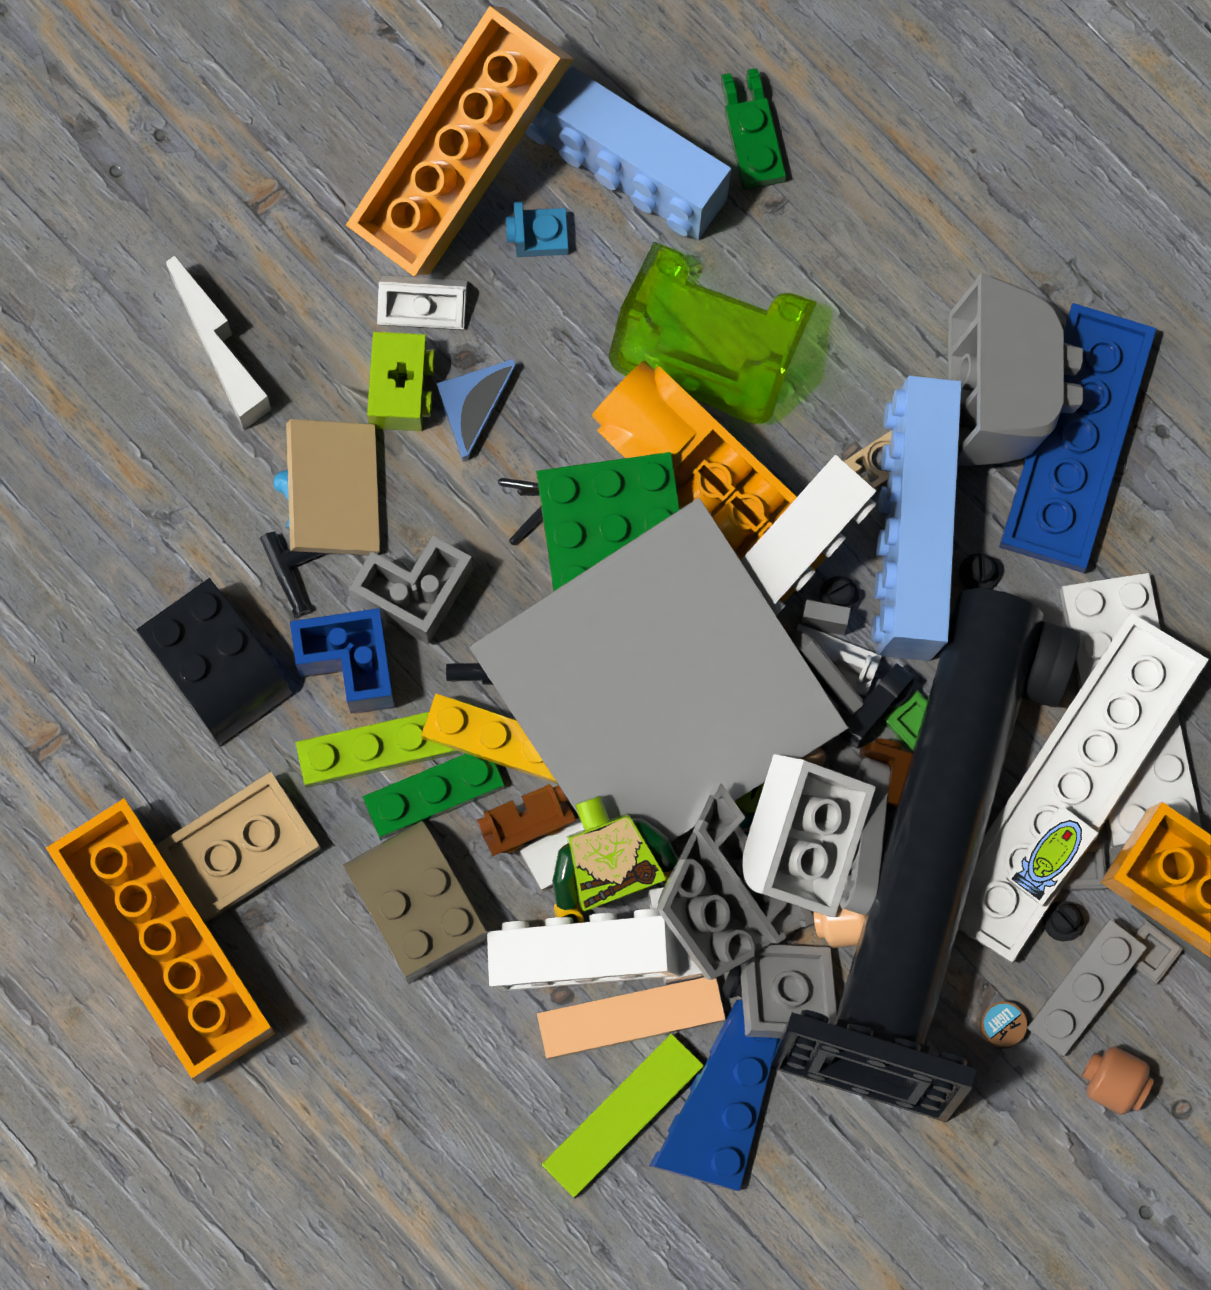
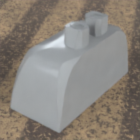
(1010, 370)

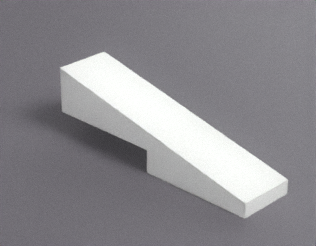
(213, 328)

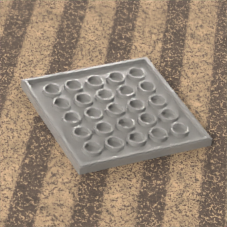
(659, 677)

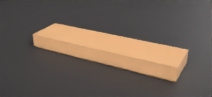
(630, 1017)

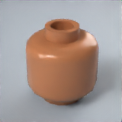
(1117, 1080)

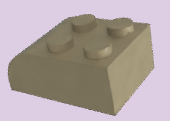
(415, 901)

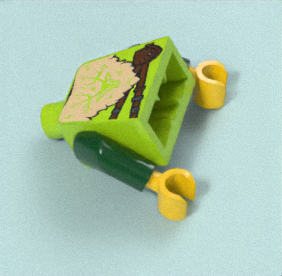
(608, 860)

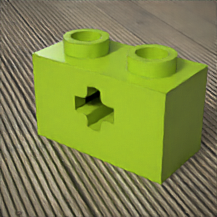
(394, 357)

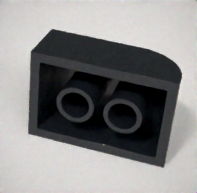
(214, 661)

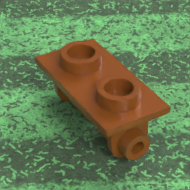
(507, 830)

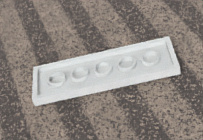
(1098, 613)

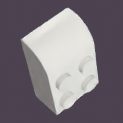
(805, 834)

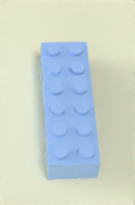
(632, 153)
(918, 519)

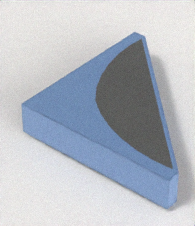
(471, 402)

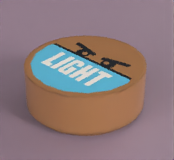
(1003, 1025)

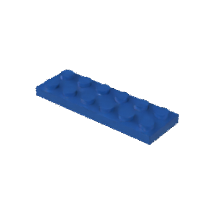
(1073, 468)

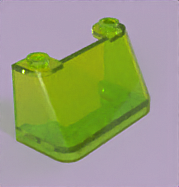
(707, 340)

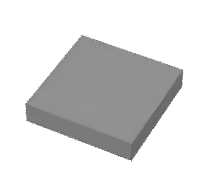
(783, 982)

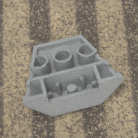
(710, 901)

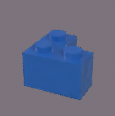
(347, 644)

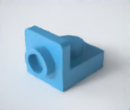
(538, 231)

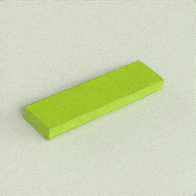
(622, 1115)

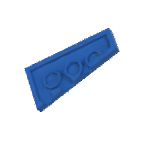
(720, 1115)

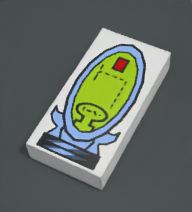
(1052, 856)

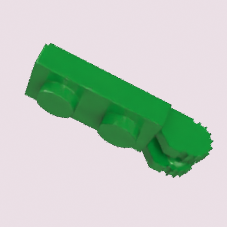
(752, 134)

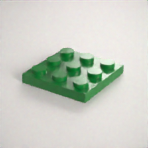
(601, 508)

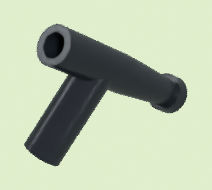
(282, 564)

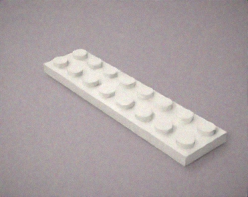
(1082, 769)

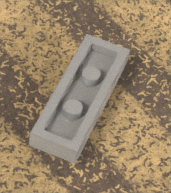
(1086, 987)

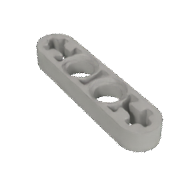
(865, 868)

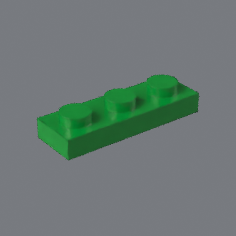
(431, 793)

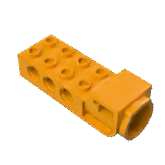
(655, 416)

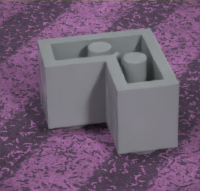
(417, 598)

